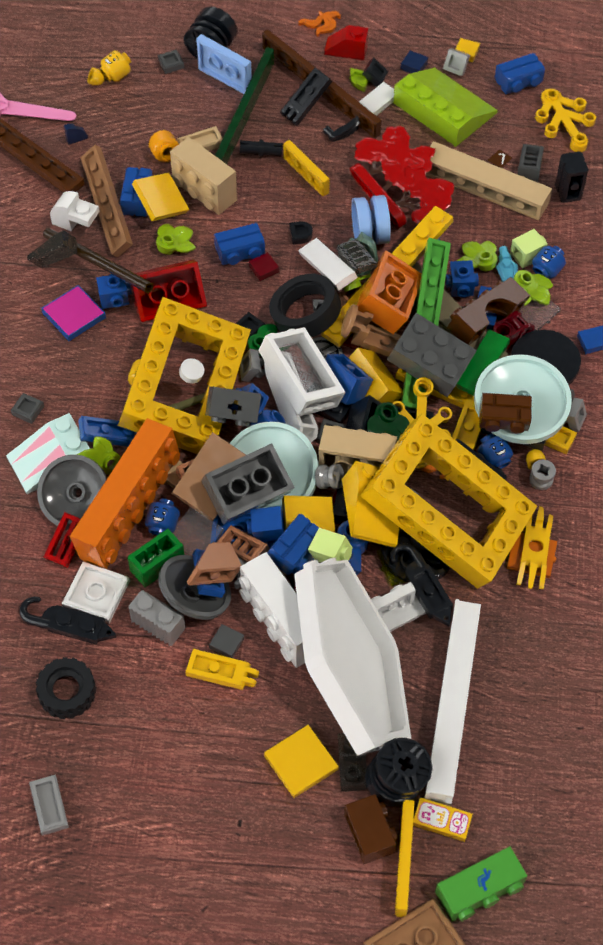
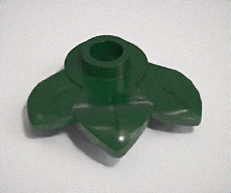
(393, 424)

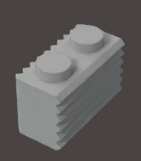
(156, 617)

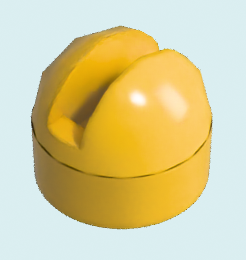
(95, 77)
(533, 456)

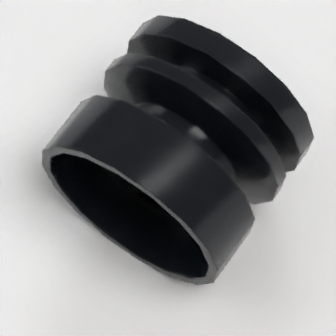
(213, 24)
(389, 781)

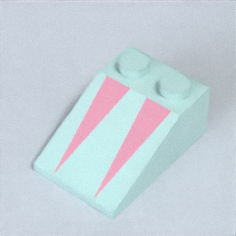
(47, 444)

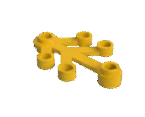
(553, 99)
(422, 407)

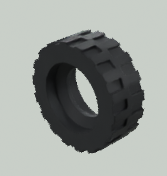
(66, 668)

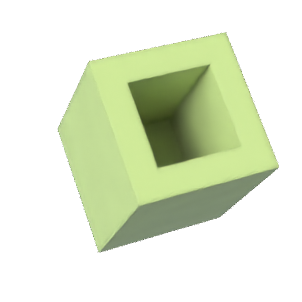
(526, 247)
(330, 545)

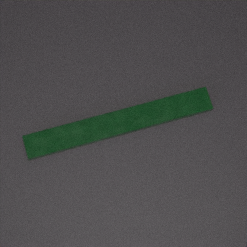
(246, 106)

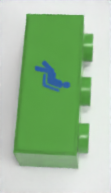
(481, 885)

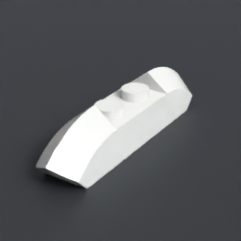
(304, 423)

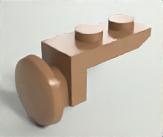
(365, 334)

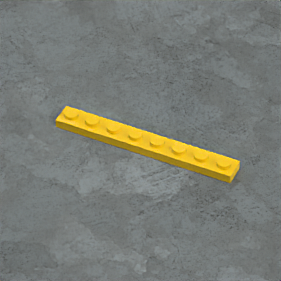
(408, 251)

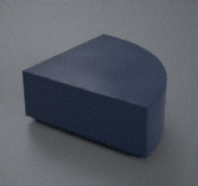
(74, 133)

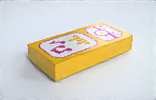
(442, 819)

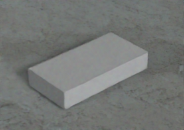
(48, 805)

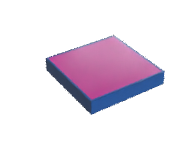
(73, 313)

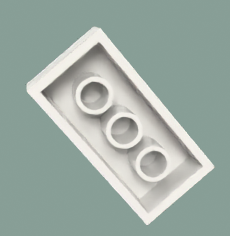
(273, 604)

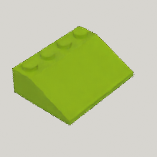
(442, 104)

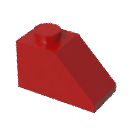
(348, 43)

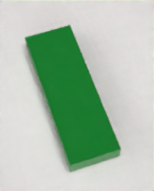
(489, 350)

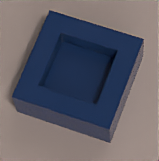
(414, 62)

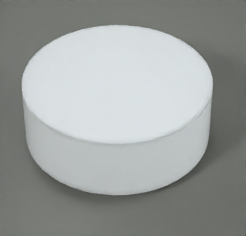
(191, 370)

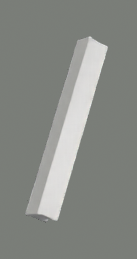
(453, 702)

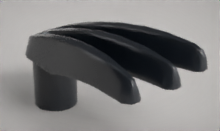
(343, 131)

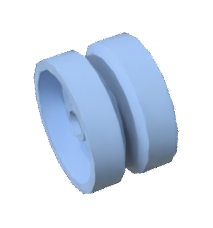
(371, 218)

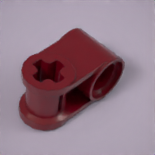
(513, 327)

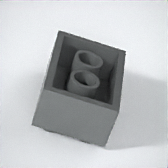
(432, 354)
(247, 483)

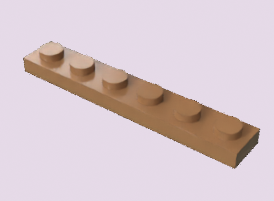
(107, 200)

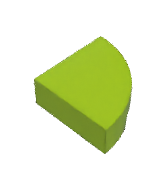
(358, 80)

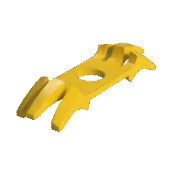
(532, 558)

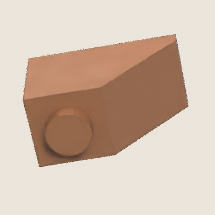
(216, 565)

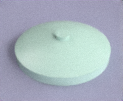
(534, 378)
(293, 450)

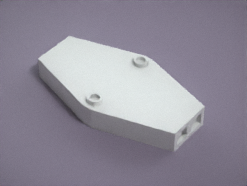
(351, 655)

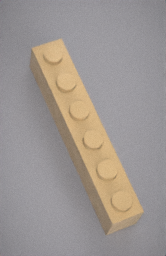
(490, 181)

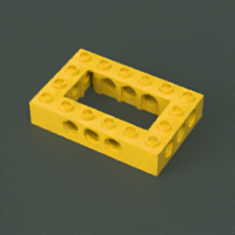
(197, 328)
(388, 494)

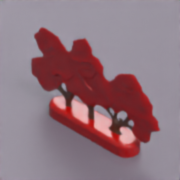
(404, 169)

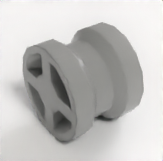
(329, 476)
(540, 480)

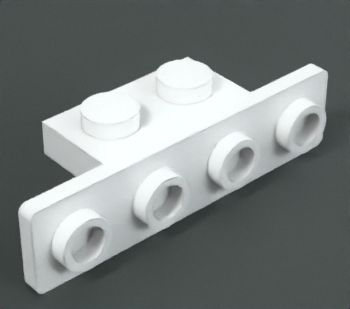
(399, 606)

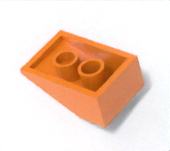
(390, 292)

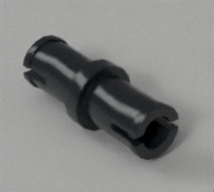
(261, 148)

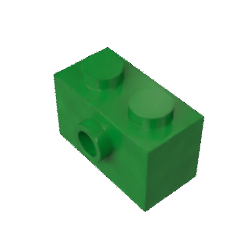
(148, 560)

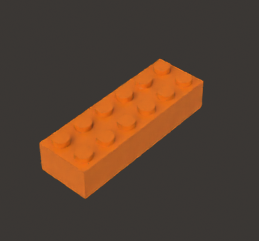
(126, 494)

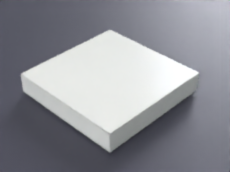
(96, 591)

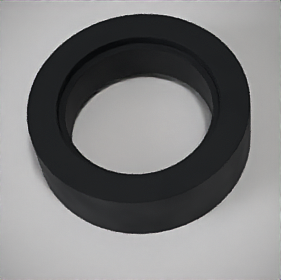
(297, 288)

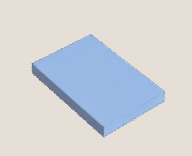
(223, 64)

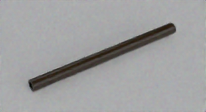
(108, 265)

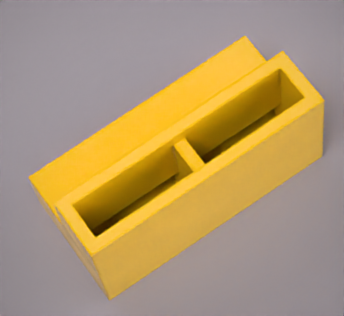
(384, 386)

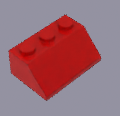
(175, 282)

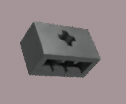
(247, 403)

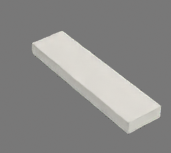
(328, 264)

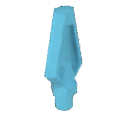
(506, 267)

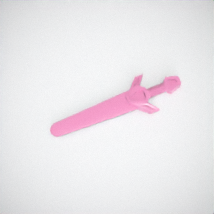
(30, 110)

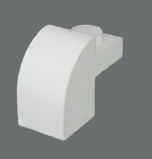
(72, 210)

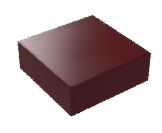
(264, 266)

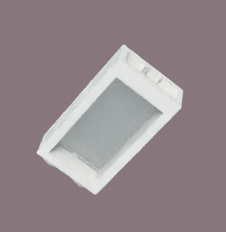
(301, 371)

